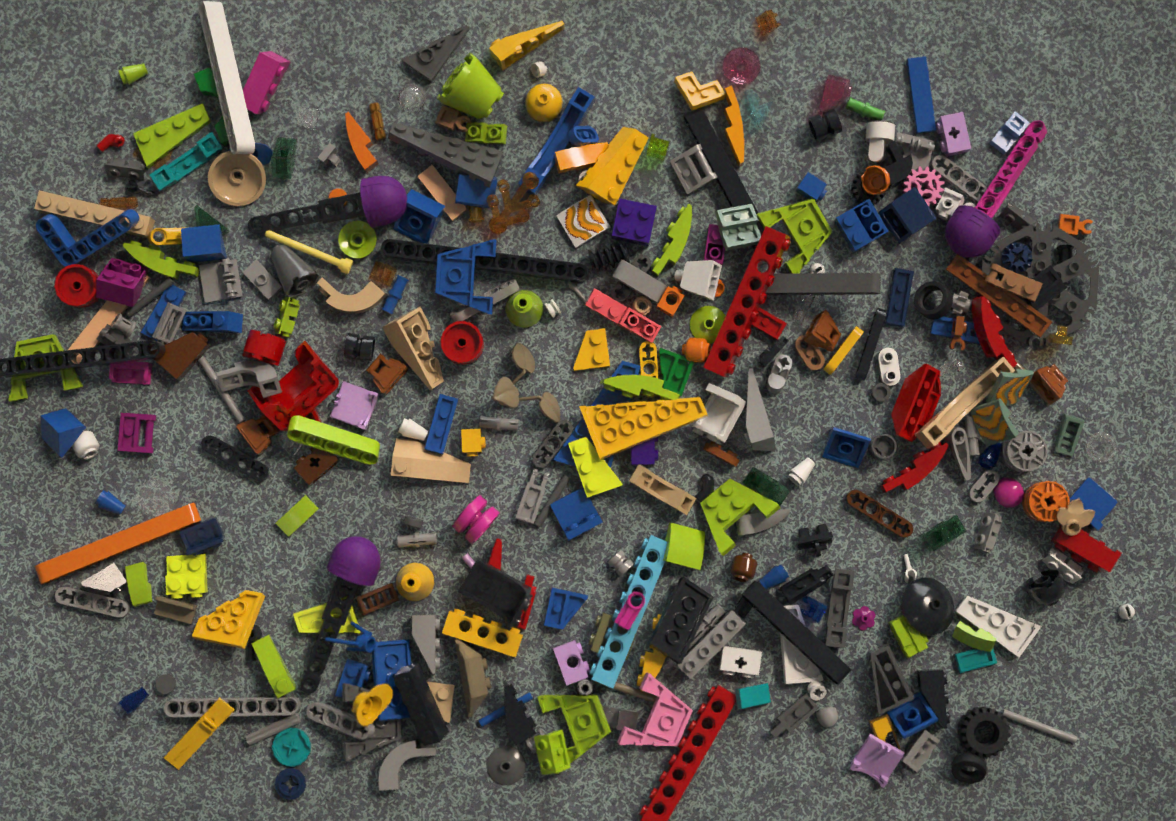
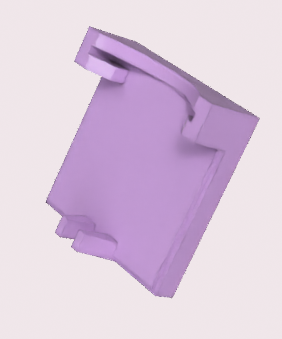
(354, 405)
(876, 759)

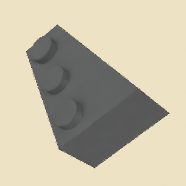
(889, 680)

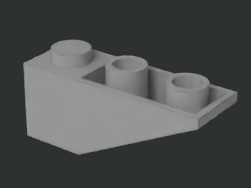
(425, 635)

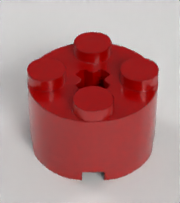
(264, 347)

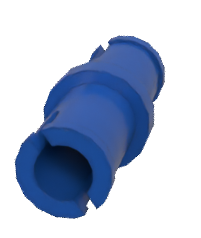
(395, 294)

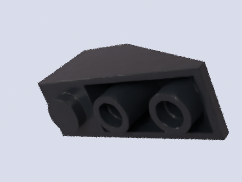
(932, 687)
(516, 721)

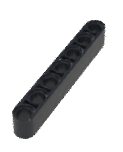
(796, 632)

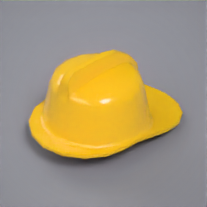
(371, 704)

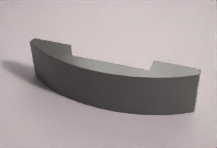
(838, 608)

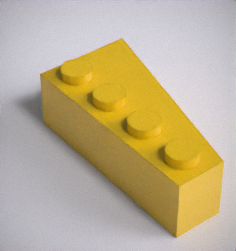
(614, 166)

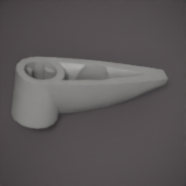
(960, 450)
(758, 522)

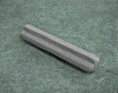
(273, 729)

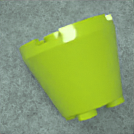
(471, 89)

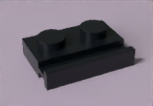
(1050, 288)

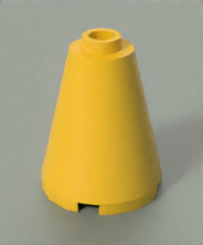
(423, 581)

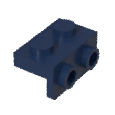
(202, 535)

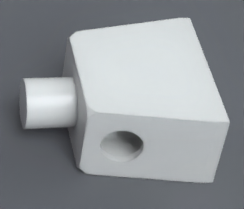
(700, 277)

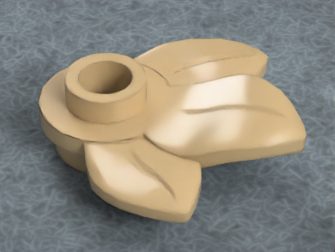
(1074, 515)

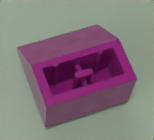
(121, 282)

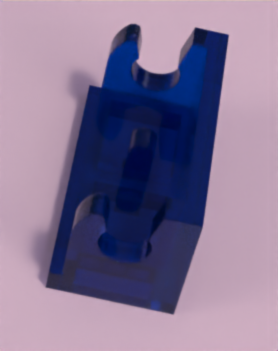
(816, 610)

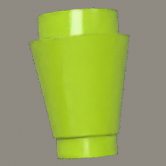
(132, 73)

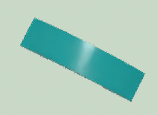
(187, 163)

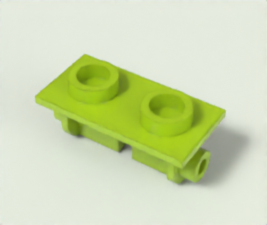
(286, 309)

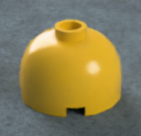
(543, 102)

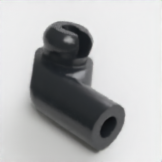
(708, 487)

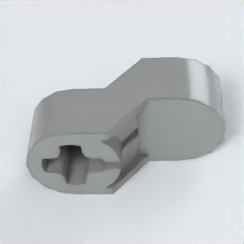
(776, 382)

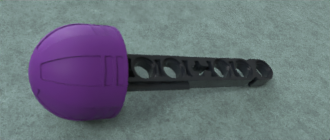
(380, 200)
(355, 564)

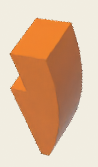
(360, 144)

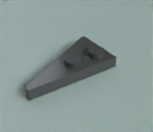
(431, 59)

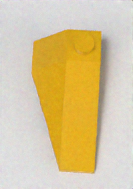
(516, 46)

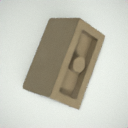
(175, 609)

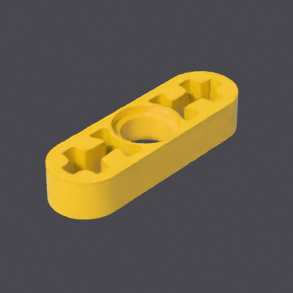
(843, 350)
(652, 354)

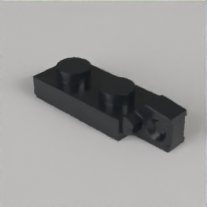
(805, 583)

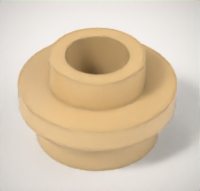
(646, 301)

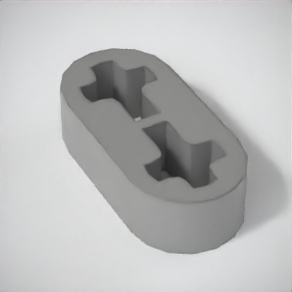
(980, 483)

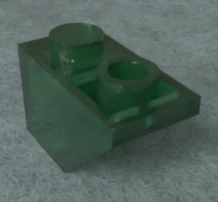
(766, 486)

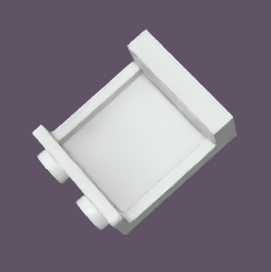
(722, 411)

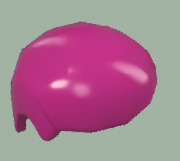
(1008, 492)

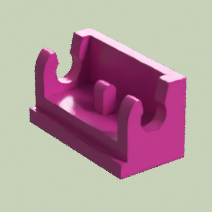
(131, 373)

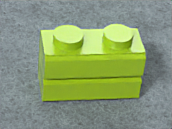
(907, 638)

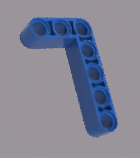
(91, 242)

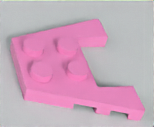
(665, 721)

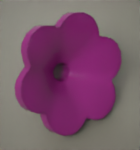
(858, 619)

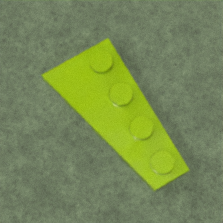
(170, 133)

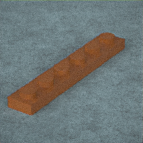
(1000, 298)

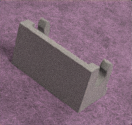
(919, 749)

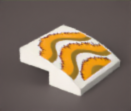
(583, 221)

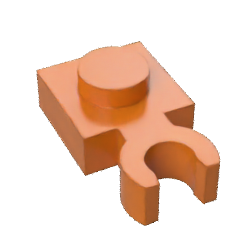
(1071, 224)

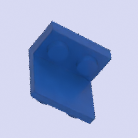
(1094, 499)
(575, 513)

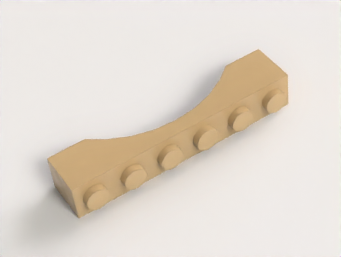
(87, 212)
(965, 401)

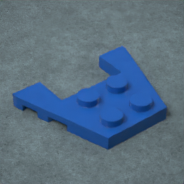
(457, 273)

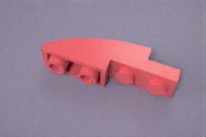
(622, 315)

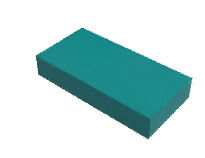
(974, 659)
(752, 695)

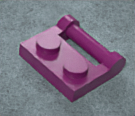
(130, 432)

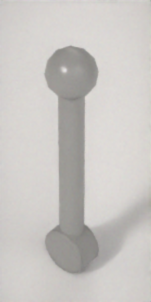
(572, 285)

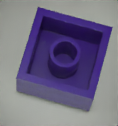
(633, 222)

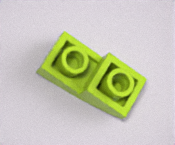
(486, 133)
(297, 515)
(138, 584)
(980, 640)

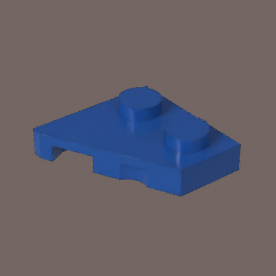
(562, 607)

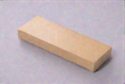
(441, 192)

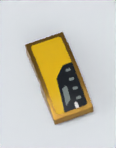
(883, 730)

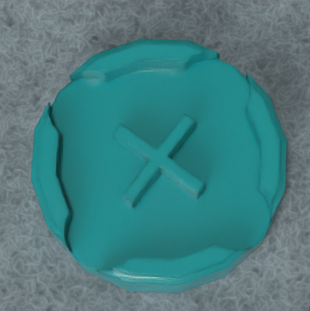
(291, 746)

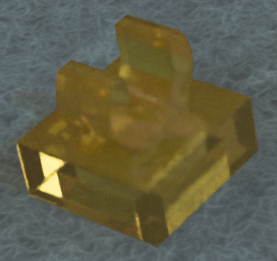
(1061, 337)

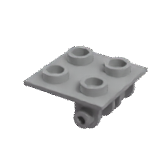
(918, 148)
(220, 280)

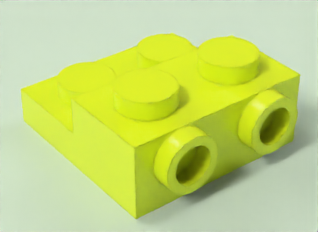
(186, 575)

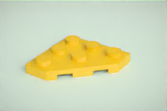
(231, 621)

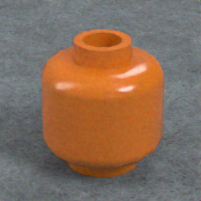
(696, 350)

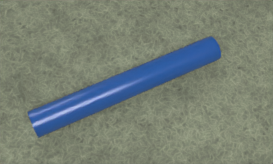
(500, 712)

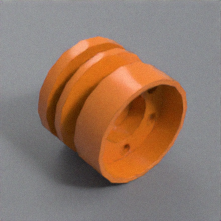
(1037, 508)

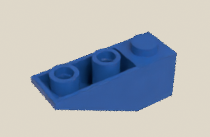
(213, 321)

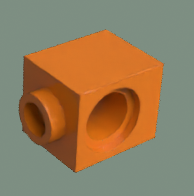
(664, 306)

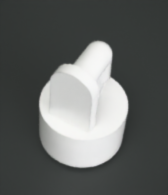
(878, 135)

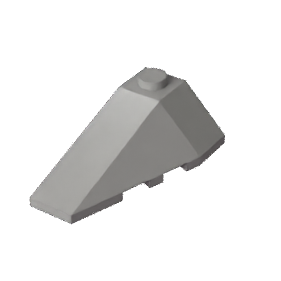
(757, 423)

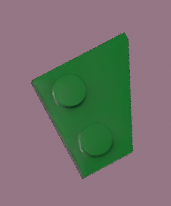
(674, 371)

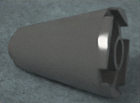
(292, 271)

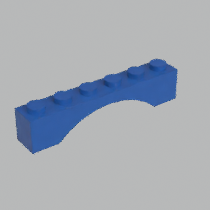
(559, 139)

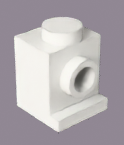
(952, 197)

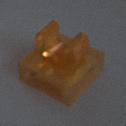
(767, 22)

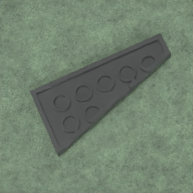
(452, 153)

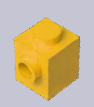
(472, 442)

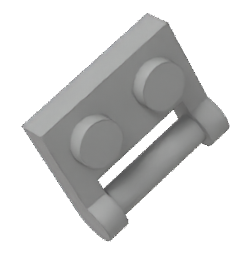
(688, 172)

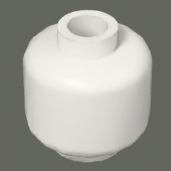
(86, 445)

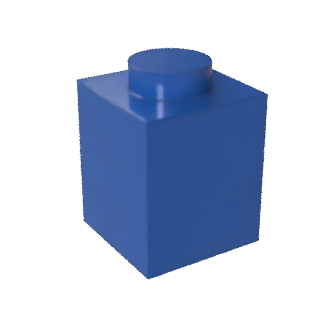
(812, 187)

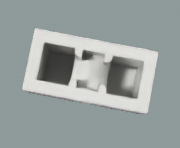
(751, 657)

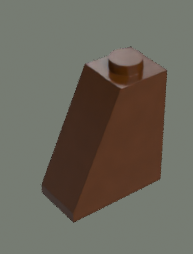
(183, 354)

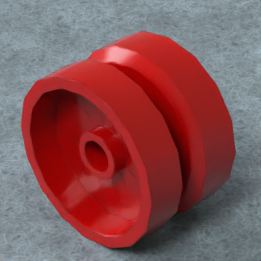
(67, 288)
(462, 354)

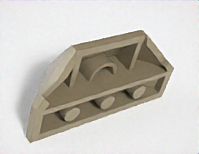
(473, 675)

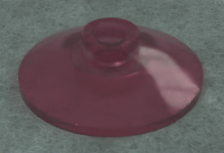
(744, 57)

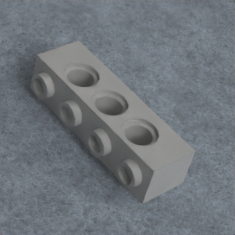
(711, 643)

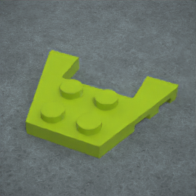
(805, 226)
(38, 346)
(728, 505)
(583, 717)

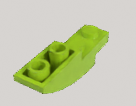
(678, 234)
(154, 259)
(633, 384)

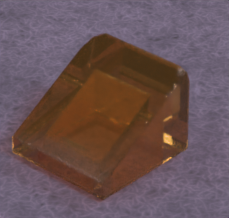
(383, 273)

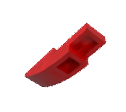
(987, 326)
(922, 465)

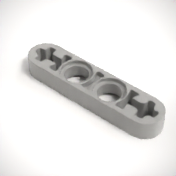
(964, 178)
(498, 293)
(92, 602)
(339, 723)

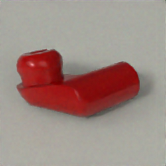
(111, 140)

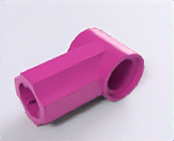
(629, 612)

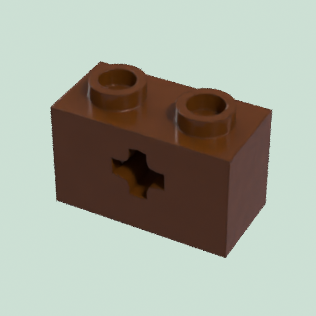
(313, 474)

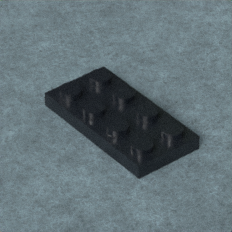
(680, 620)

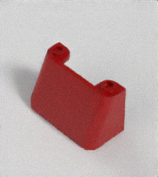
(301, 389)

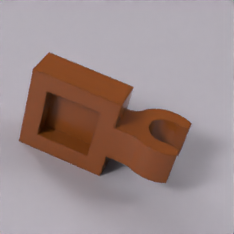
(958, 328)

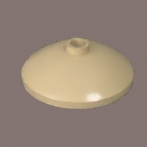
(234, 189)

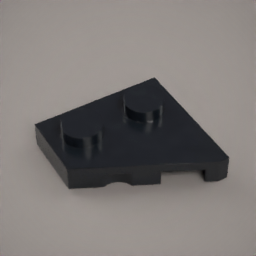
(769, 353)

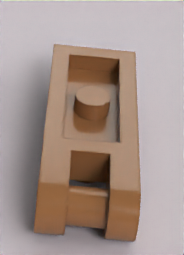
(1014, 282)

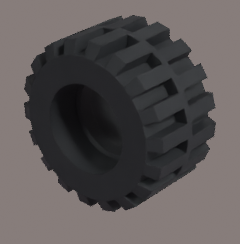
(999, 737)

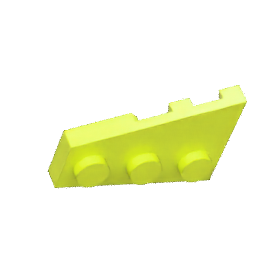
(593, 472)
(310, 619)

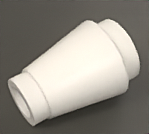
(412, 430)
(800, 473)

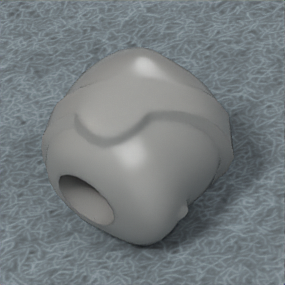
(827, 716)

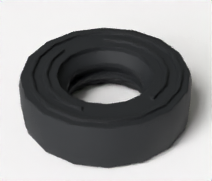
(969, 776)

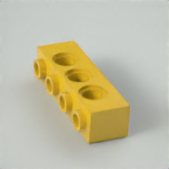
(453, 629)

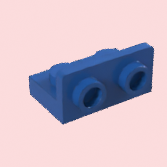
(354, 674)

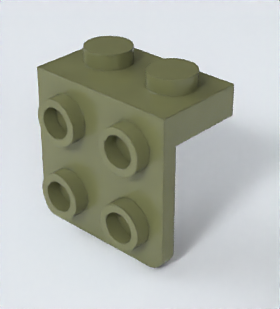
(598, 639)

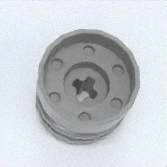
(1015, 459)

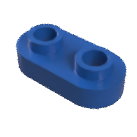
(583, 135)

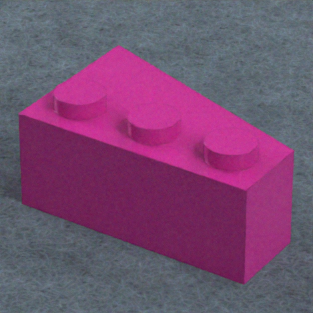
(264, 81)

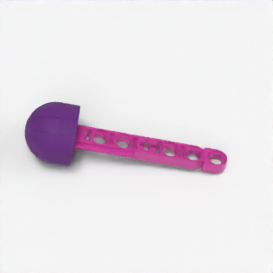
(972, 229)

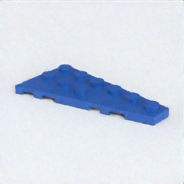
(605, 397)

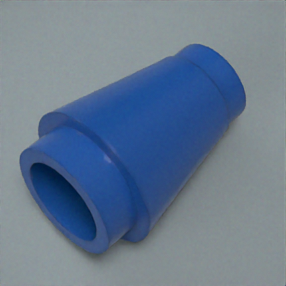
(110, 503)
(774, 577)

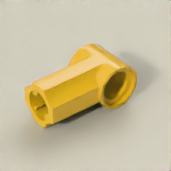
(170, 236)

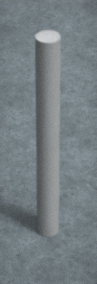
(225, 395)
(1039, 726)

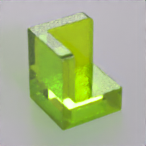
(657, 148)

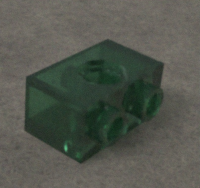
(943, 533)

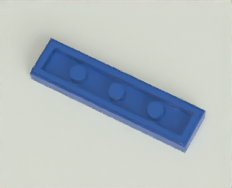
(921, 95)

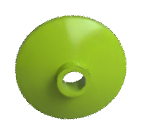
(350, 233)
(698, 323)

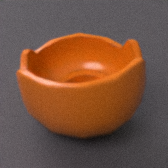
(875, 180)

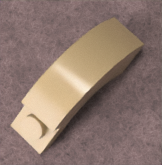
(357, 303)
(662, 490)

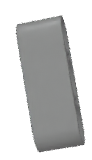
(639, 281)

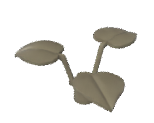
(508, 394)

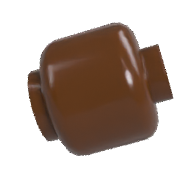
(743, 567)

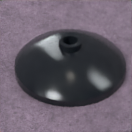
(919, 608)

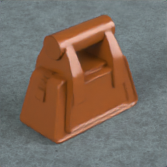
(821, 330)
(389, 373)
(1049, 383)
(255, 435)

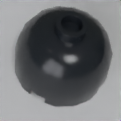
(1046, 589)

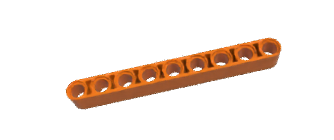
(116, 543)

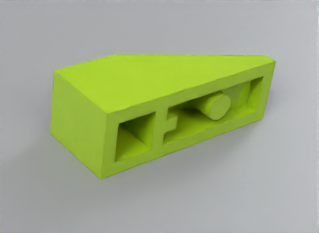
(274, 666)

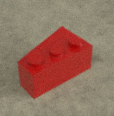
(1086, 549)

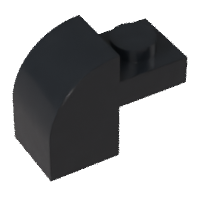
(901, 165)

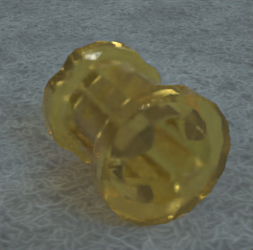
(475, 214)

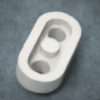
(889, 366)

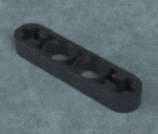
(870, 344)
(236, 456)

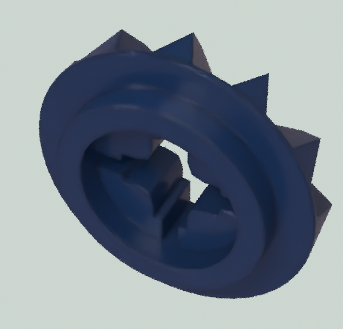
(1008, 257)
(283, 789)

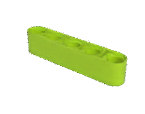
(333, 440)

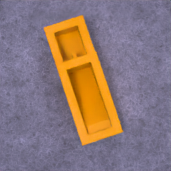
(579, 157)

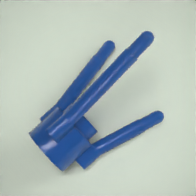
(363, 642)

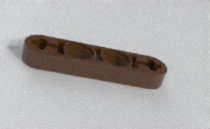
(878, 515)

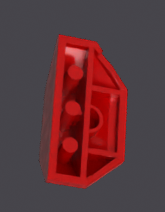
(916, 401)

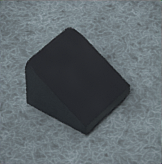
(742, 608)

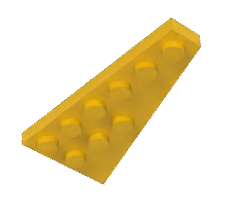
(633, 423)

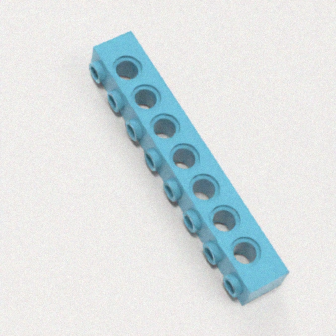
(610, 677)

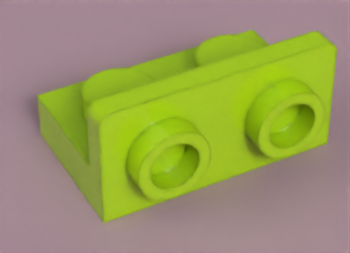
(552, 752)

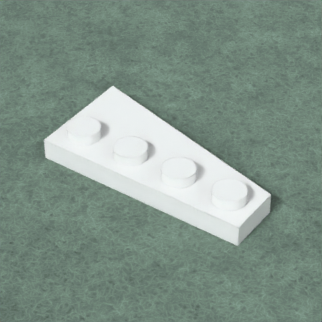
(1009, 630)
(796, 666)

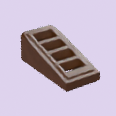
(359, 600)

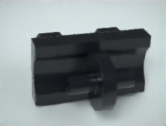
(814, 543)

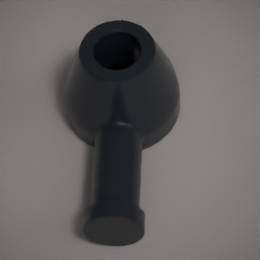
(257, 635)

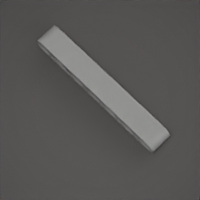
(241, 702)

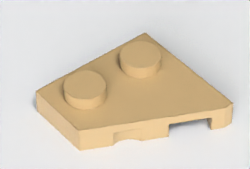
(443, 696)

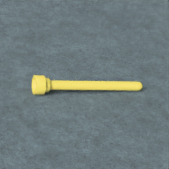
(343, 264)

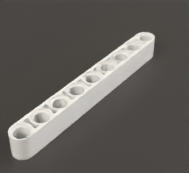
(226, 78)

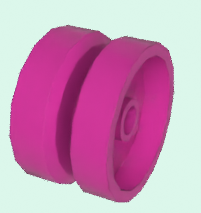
(473, 517)

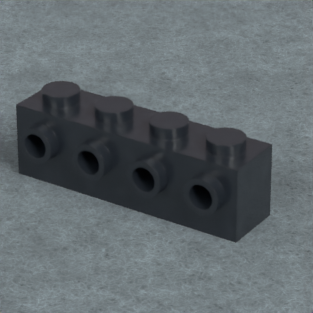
(420, 704)

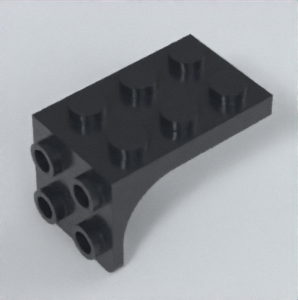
(497, 592)

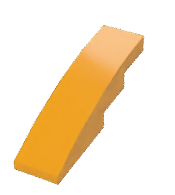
(735, 132)

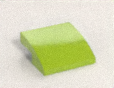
(684, 546)

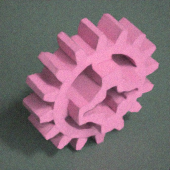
(929, 190)

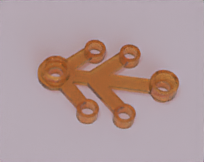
(512, 205)

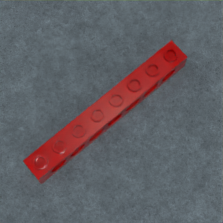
(768, 238)
(699, 751)

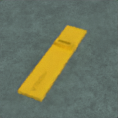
(199, 733)

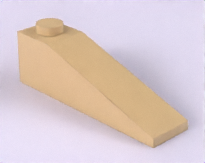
(413, 461)

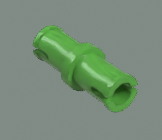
(864, 109)

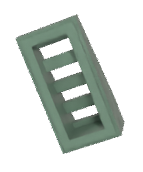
(1061, 433)

